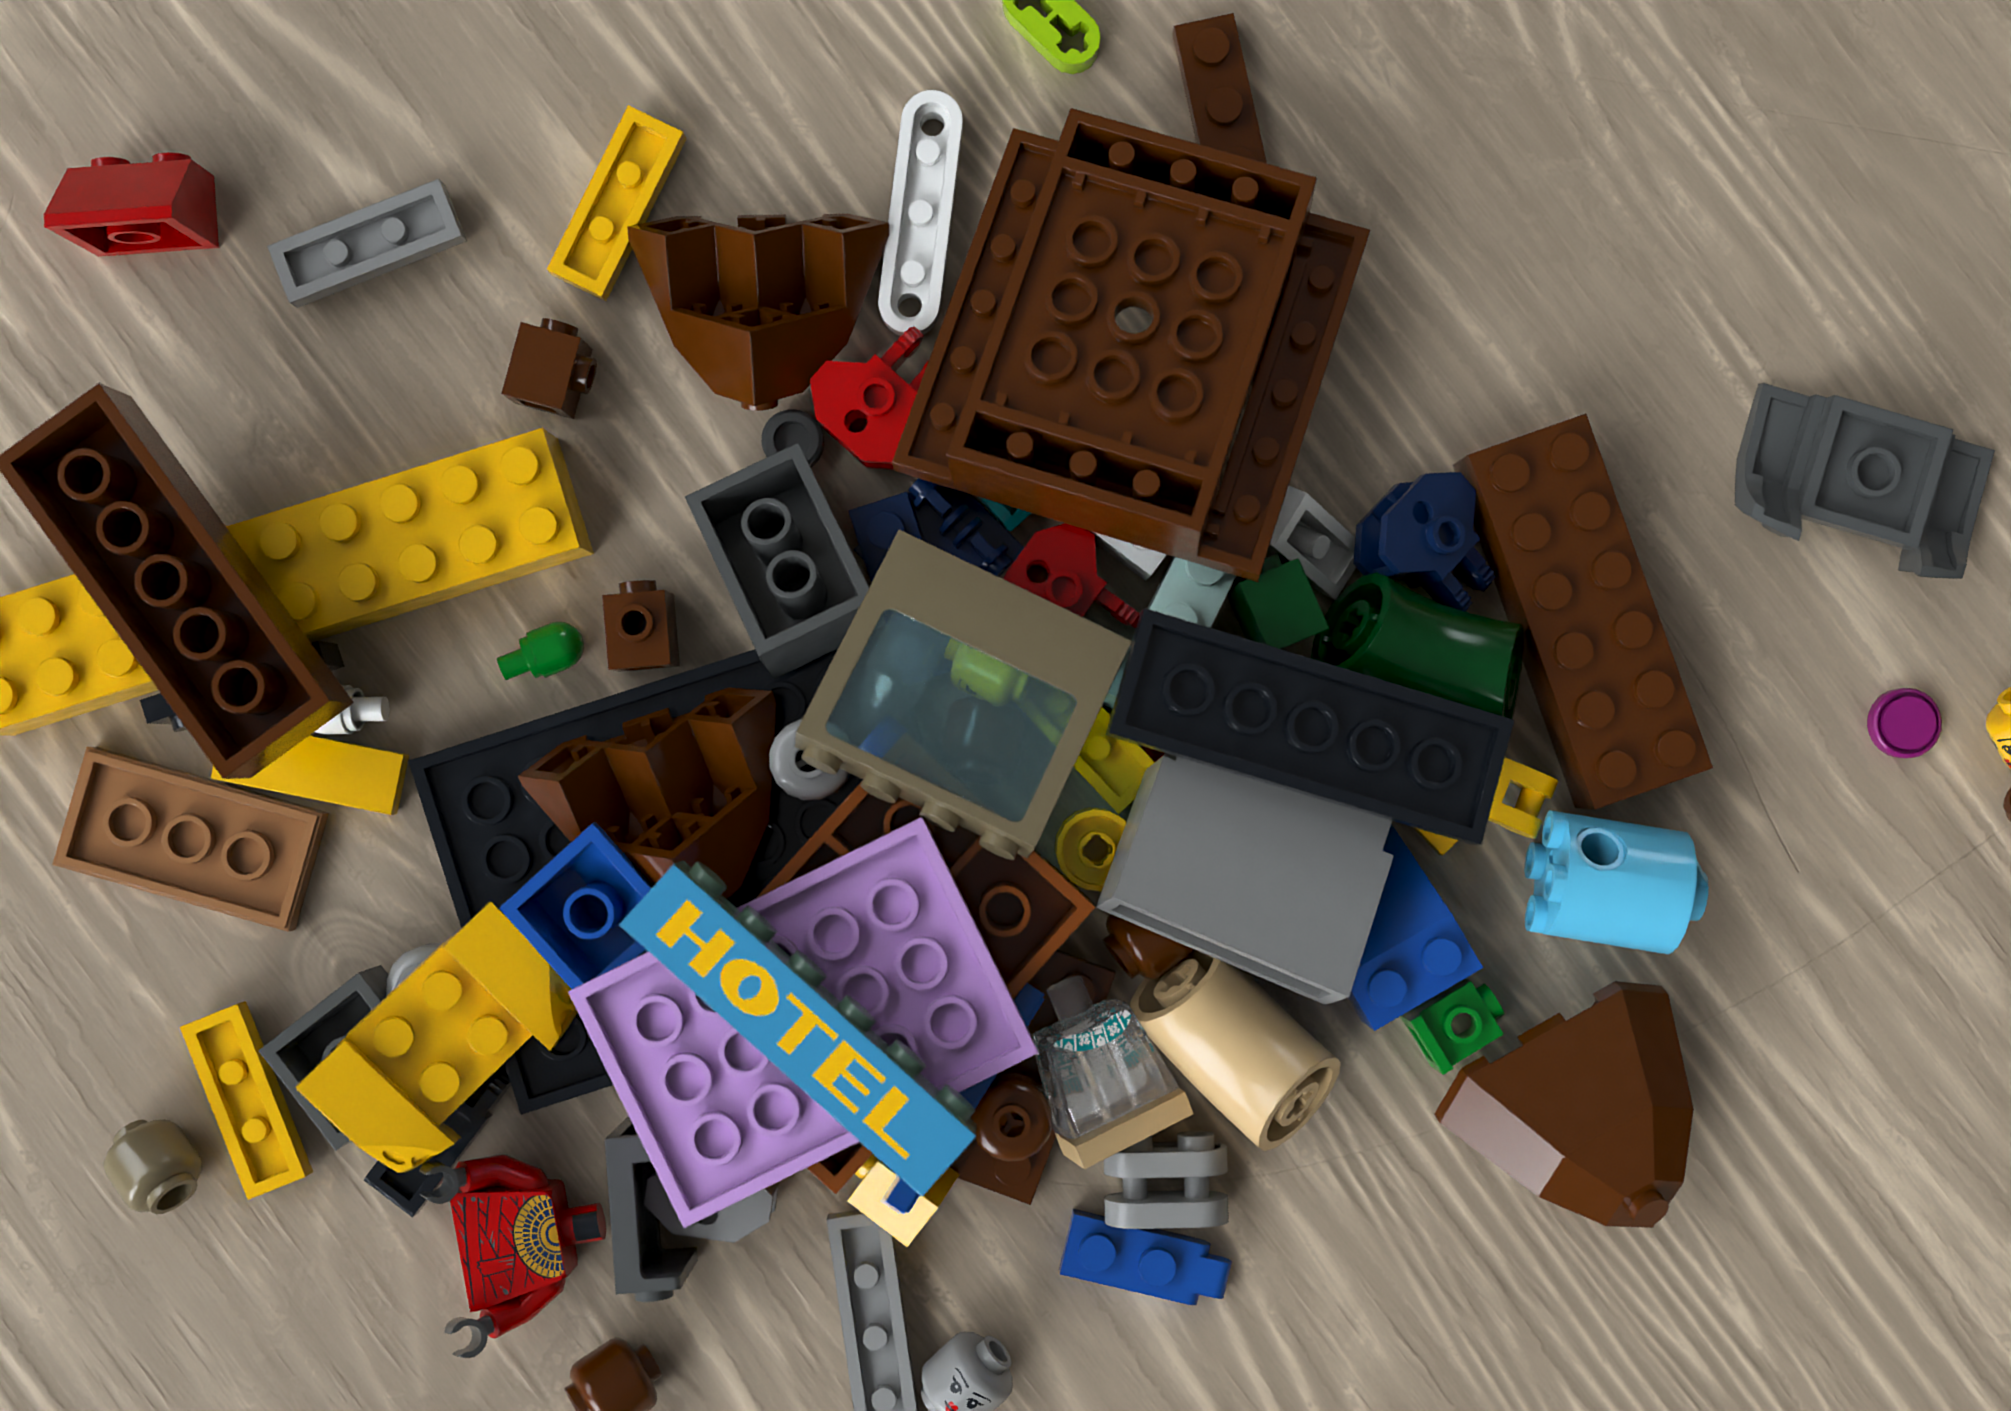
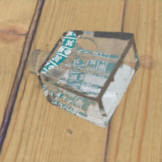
(1096, 1061)

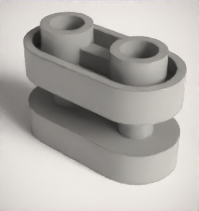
(1191, 1157)

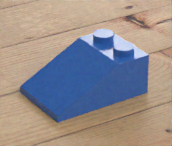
(1412, 944)

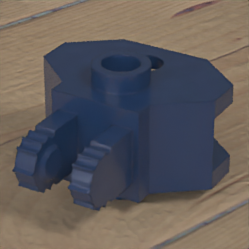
(1424, 534)

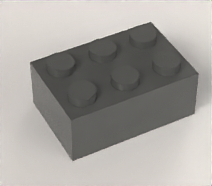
(781, 558)

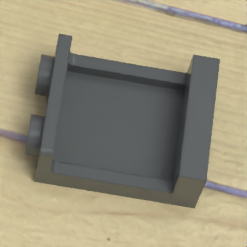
(638, 1257)

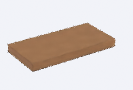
(190, 838)

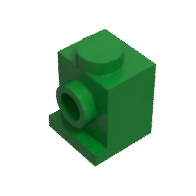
(1432, 1024)

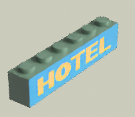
(802, 1025)

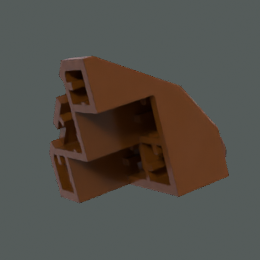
(759, 299)
(670, 785)
(1586, 1108)

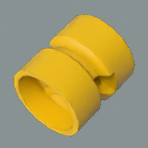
(1088, 845)

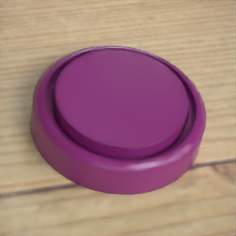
(1904, 723)

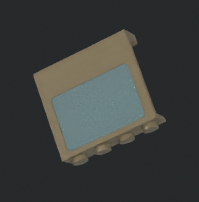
(961, 696)

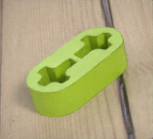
(1047, 39)

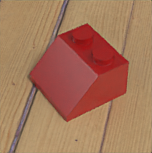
(136, 206)

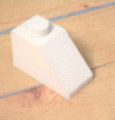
(1315, 538)

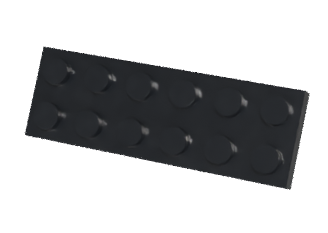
(1310, 727)

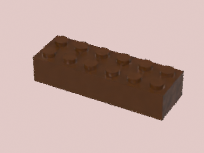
(173, 582)
(1585, 615)

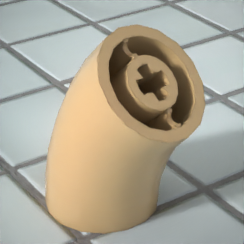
(1237, 1047)

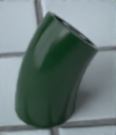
(1423, 645)

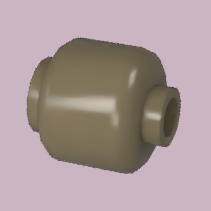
(153, 1166)

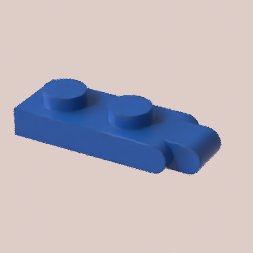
(1143, 1260)

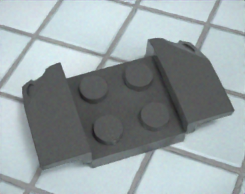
(1861, 475)

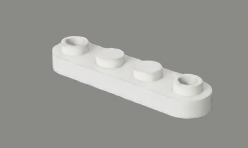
(921, 212)

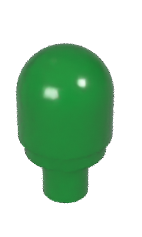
(544, 651)

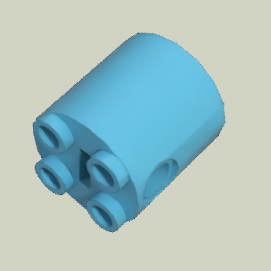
(1614, 883)

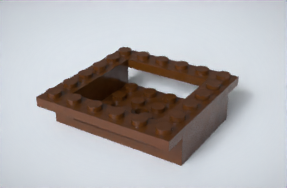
(1116, 429)

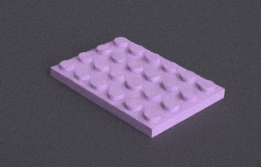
(883, 932)

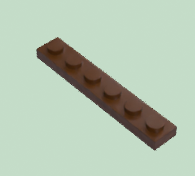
(1220, 94)

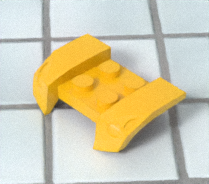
(439, 1041)

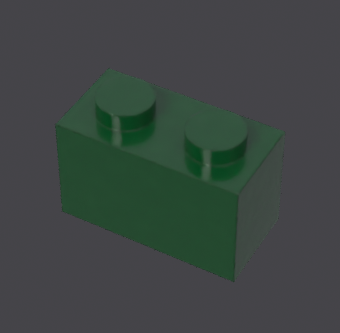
(1278, 606)

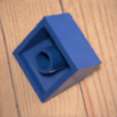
(577, 906)

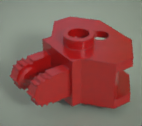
(872, 393)
(1071, 567)

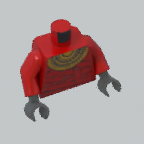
(511, 1240)

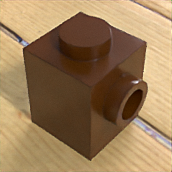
(549, 368)
(640, 627)

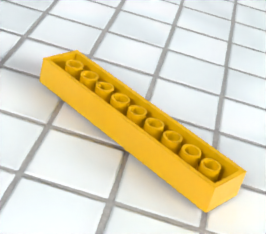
(328, 563)

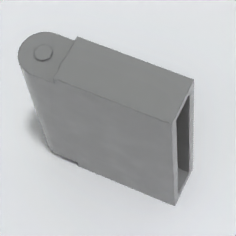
(1251, 875)

